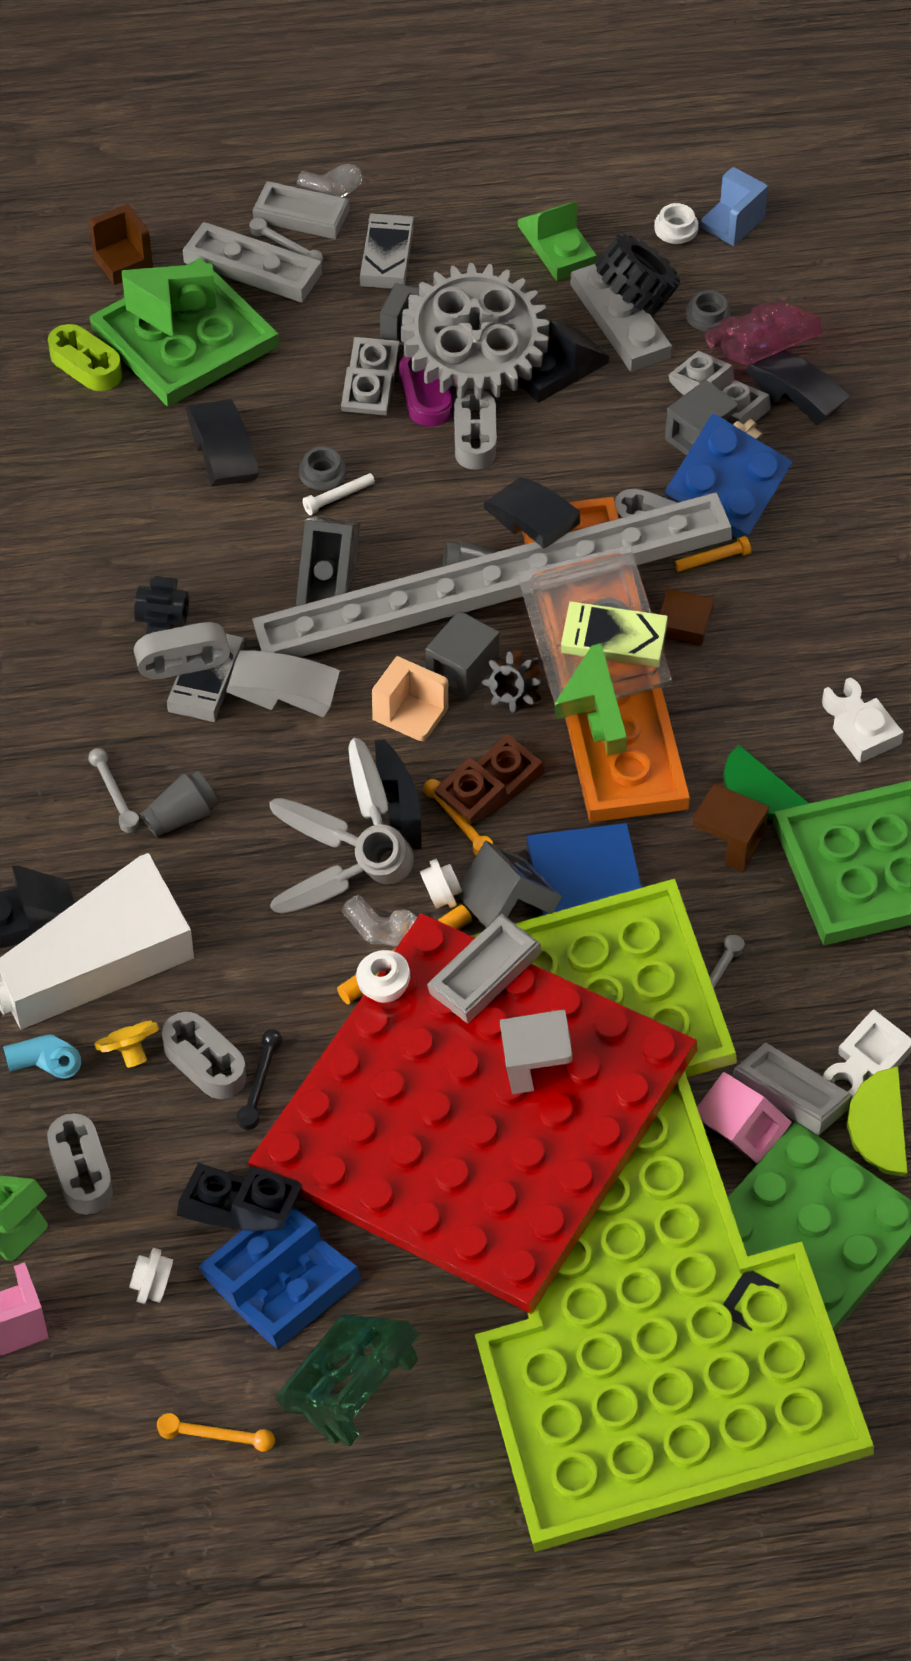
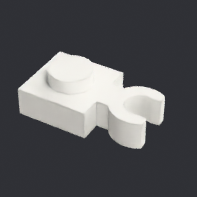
(861, 726)
(869, 1049)

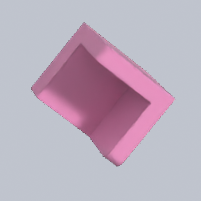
(742, 1117)
(20, 1314)

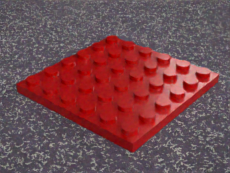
(431, 1150)

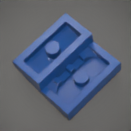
(280, 1277)

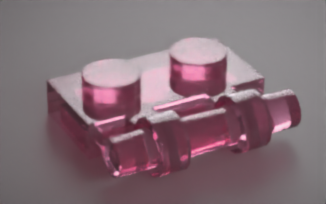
(763, 332)

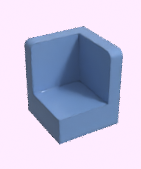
(739, 209)

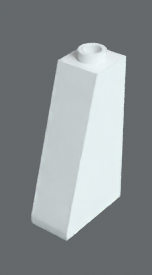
(96, 946)

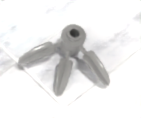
(332, 831)

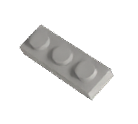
(254, 261)
(627, 328)

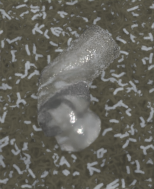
(336, 182)

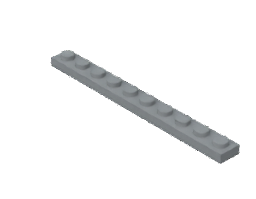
(483, 579)

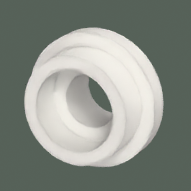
(676, 224)
(441, 884)
(387, 987)
(151, 1276)

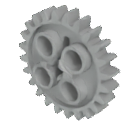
(475, 331)

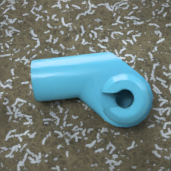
(46, 1053)

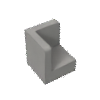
(534, 1043)

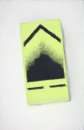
(623, 633)

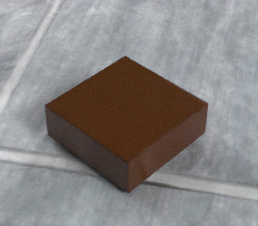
(687, 616)

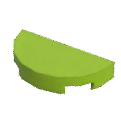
(877, 1122)

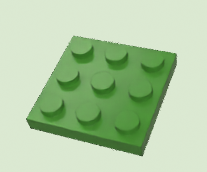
(203, 347)
(852, 860)
(838, 1210)

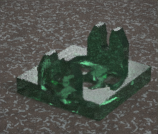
(314, 1379)

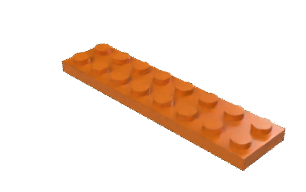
(650, 773)

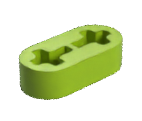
(90, 352)

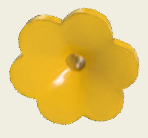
(128, 1041)

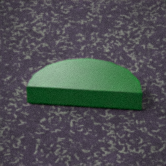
(753, 780)

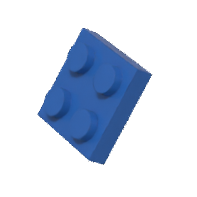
(733, 466)

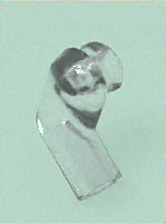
(375, 928)

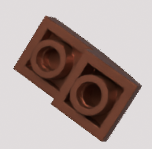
(492, 781)

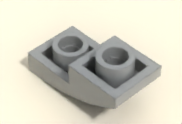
(701, 366)
(370, 376)
(272, 676)

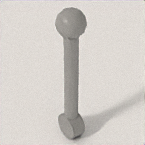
(259, 227)
(128, 819)
(732, 947)

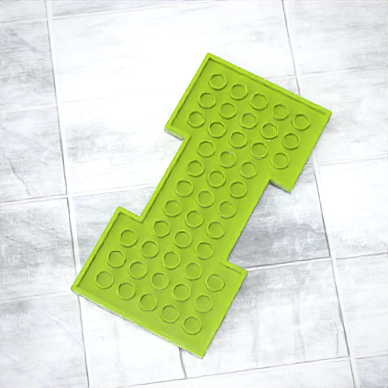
(625, 1376)

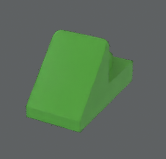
(558, 240)
(163, 290)
(592, 690)
(18, 1215)

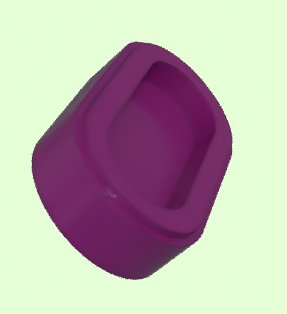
(424, 401)

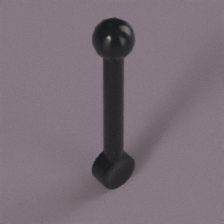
(248, 1115)

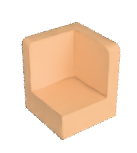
(410, 699)

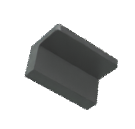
(499, 880)

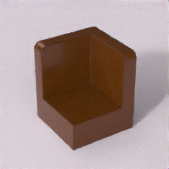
(120, 242)
(734, 820)

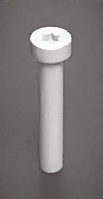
(313, 504)

